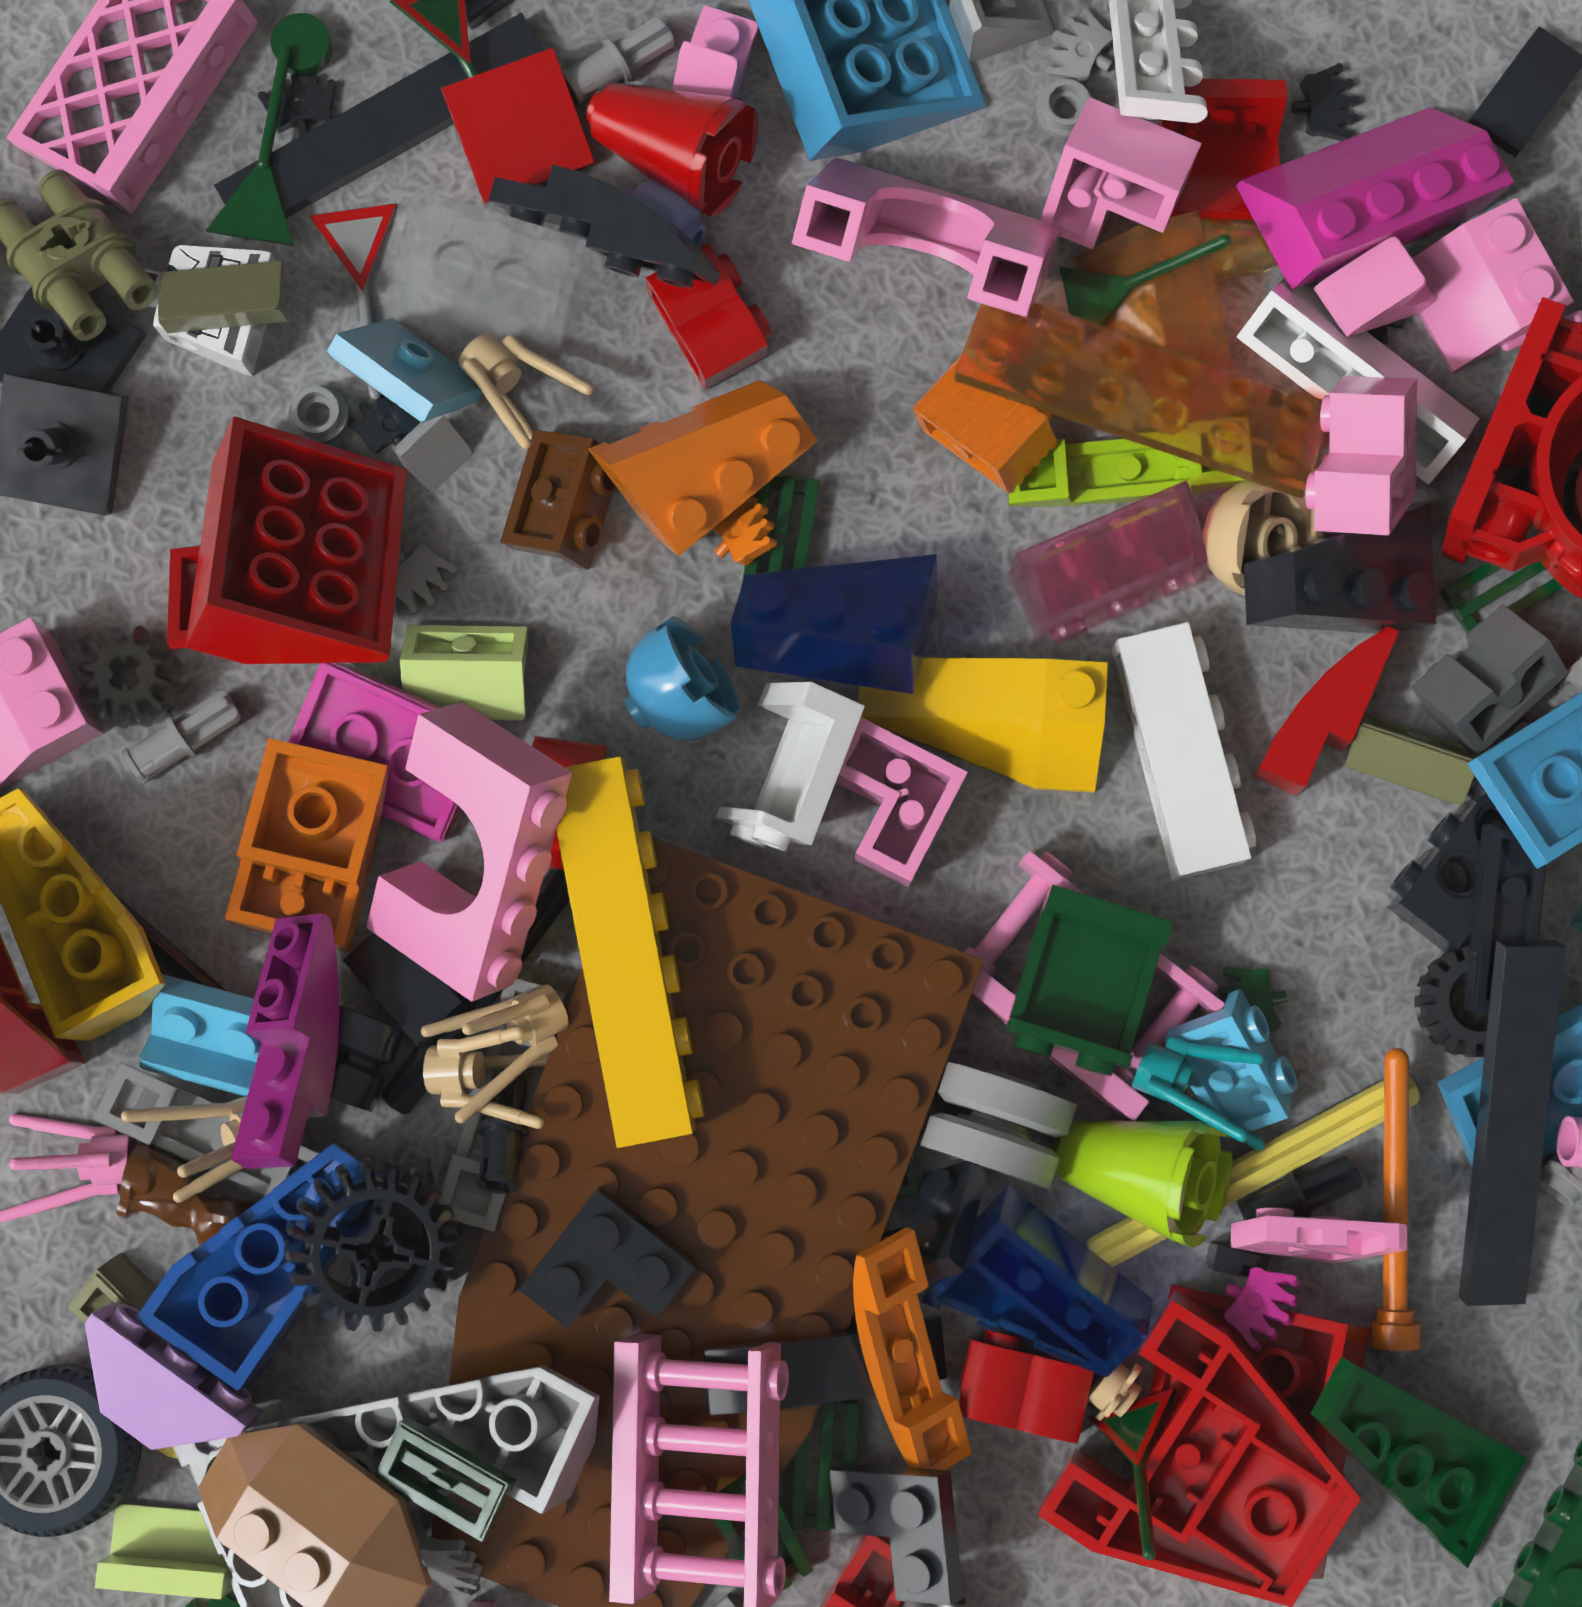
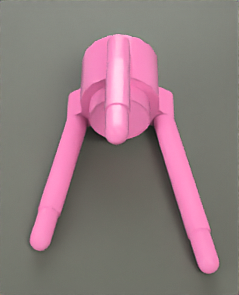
(98, 1161)

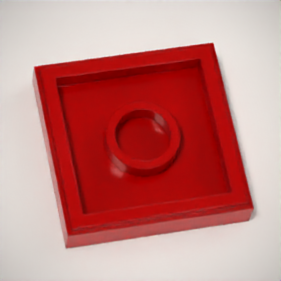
(517, 122)

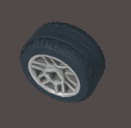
(96, 1461)

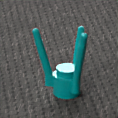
(1167, 1077)

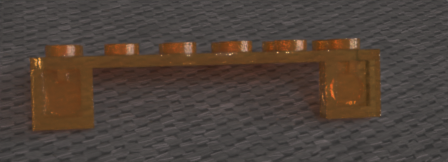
(1146, 394)

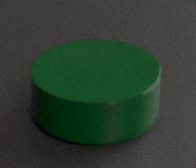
(308, 42)

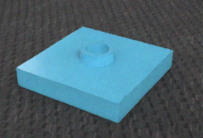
(405, 369)

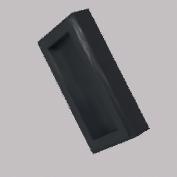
(403, 987)

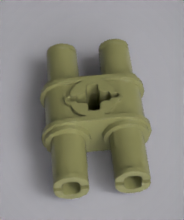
(73, 255)

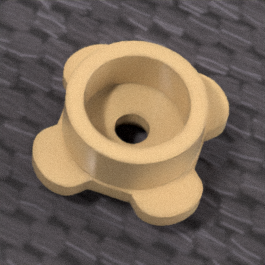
(1115, 1392)

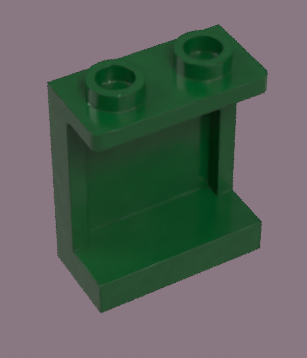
(1086, 979)

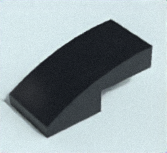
(1527, 91)

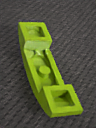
(1110, 474)

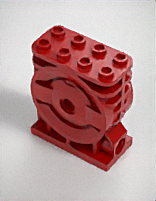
(1496, 518)

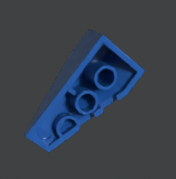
(234, 1293)

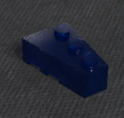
(839, 621)

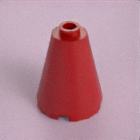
(678, 138)

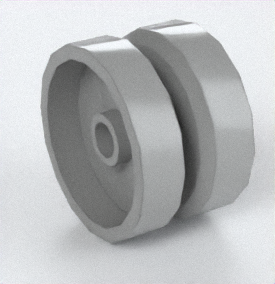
(999, 1123)

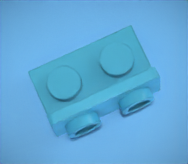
(201, 1036)
(1239, 1091)

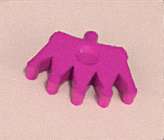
(1258, 1302)

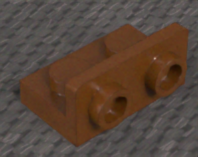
(559, 500)

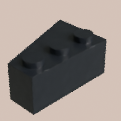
(1348, 581)

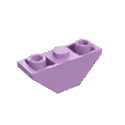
(156, 1387)

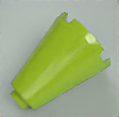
(1151, 1171)

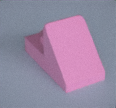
(717, 54)
(1375, 289)

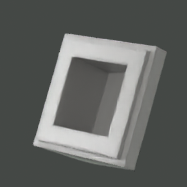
(433, 452)

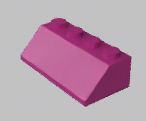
(1372, 187)

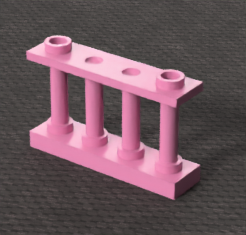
(1192, 988)
(641, 1499)

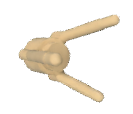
(495, 371)
(537, 1012)
(456, 1070)
(229, 1131)

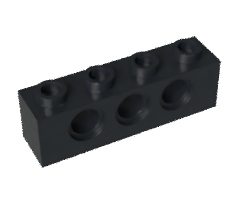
(1422, 896)

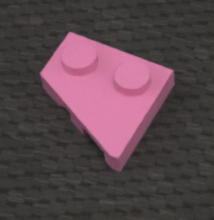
(1317, 1237)

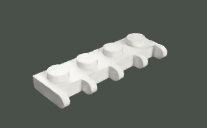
(1150, 63)

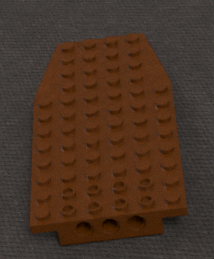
(814, 1084)

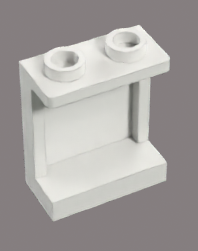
(802, 768)

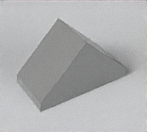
(998, 25)

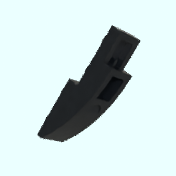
(611, 222)

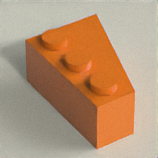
(705, 462)

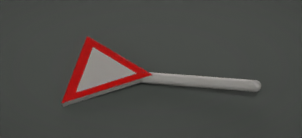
(356, 241)

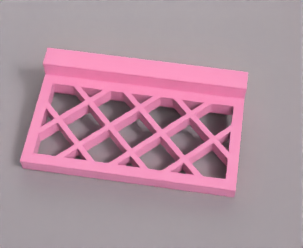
(165, 110)

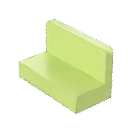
(467, 666)
(163, 1554)

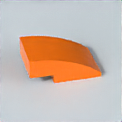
(308, 840)

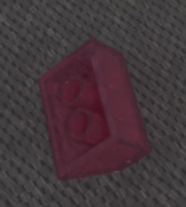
(1110, 564)

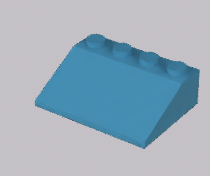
(866, 69)

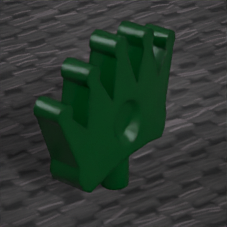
(1256, 990)

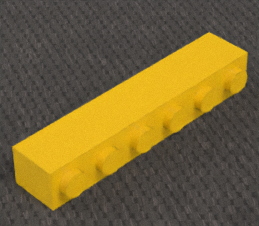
(623, 955)

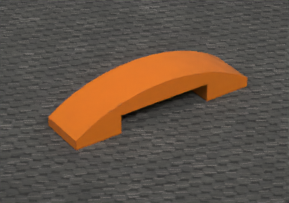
(900, 1357)

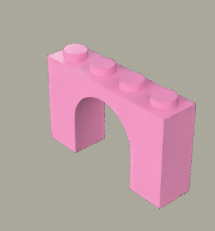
(862, 206)
(515, 806)

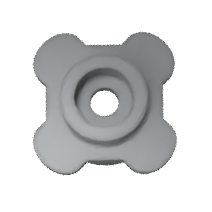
(1562, 1182)

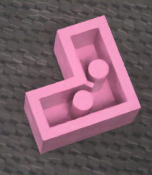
(1117, 168)
(1371, 456)
(912, 796)

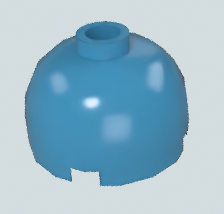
(677, 686)

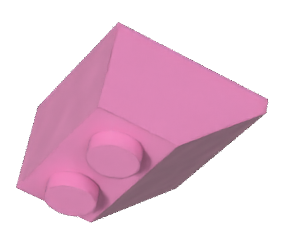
(1486, 284)
(38, 703)

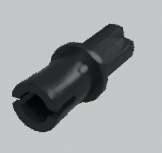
(503, 1141)
(1306, 1190)

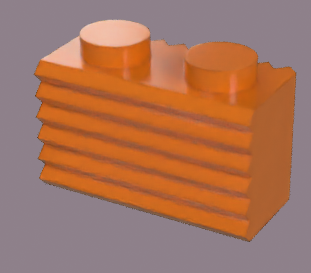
(985, 430)

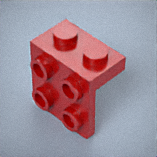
(1236, 142)

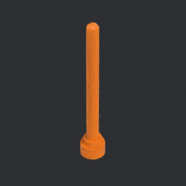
(1394, 1322)

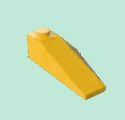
(1006, 715)
(70, 928)

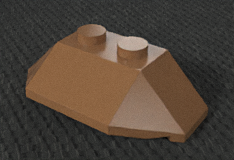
(314, 1520)

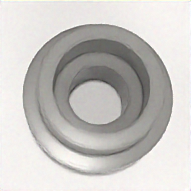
(1060, 92)
(314, 397)

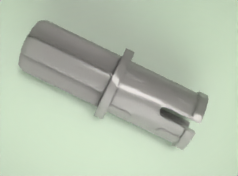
(618, 59)
(181, 736)

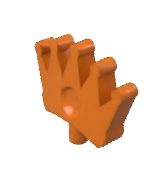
(745, 533)

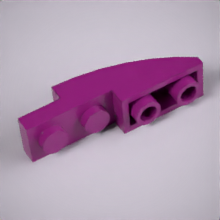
(299, 1032)

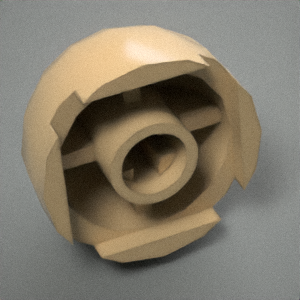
(1251, 524)

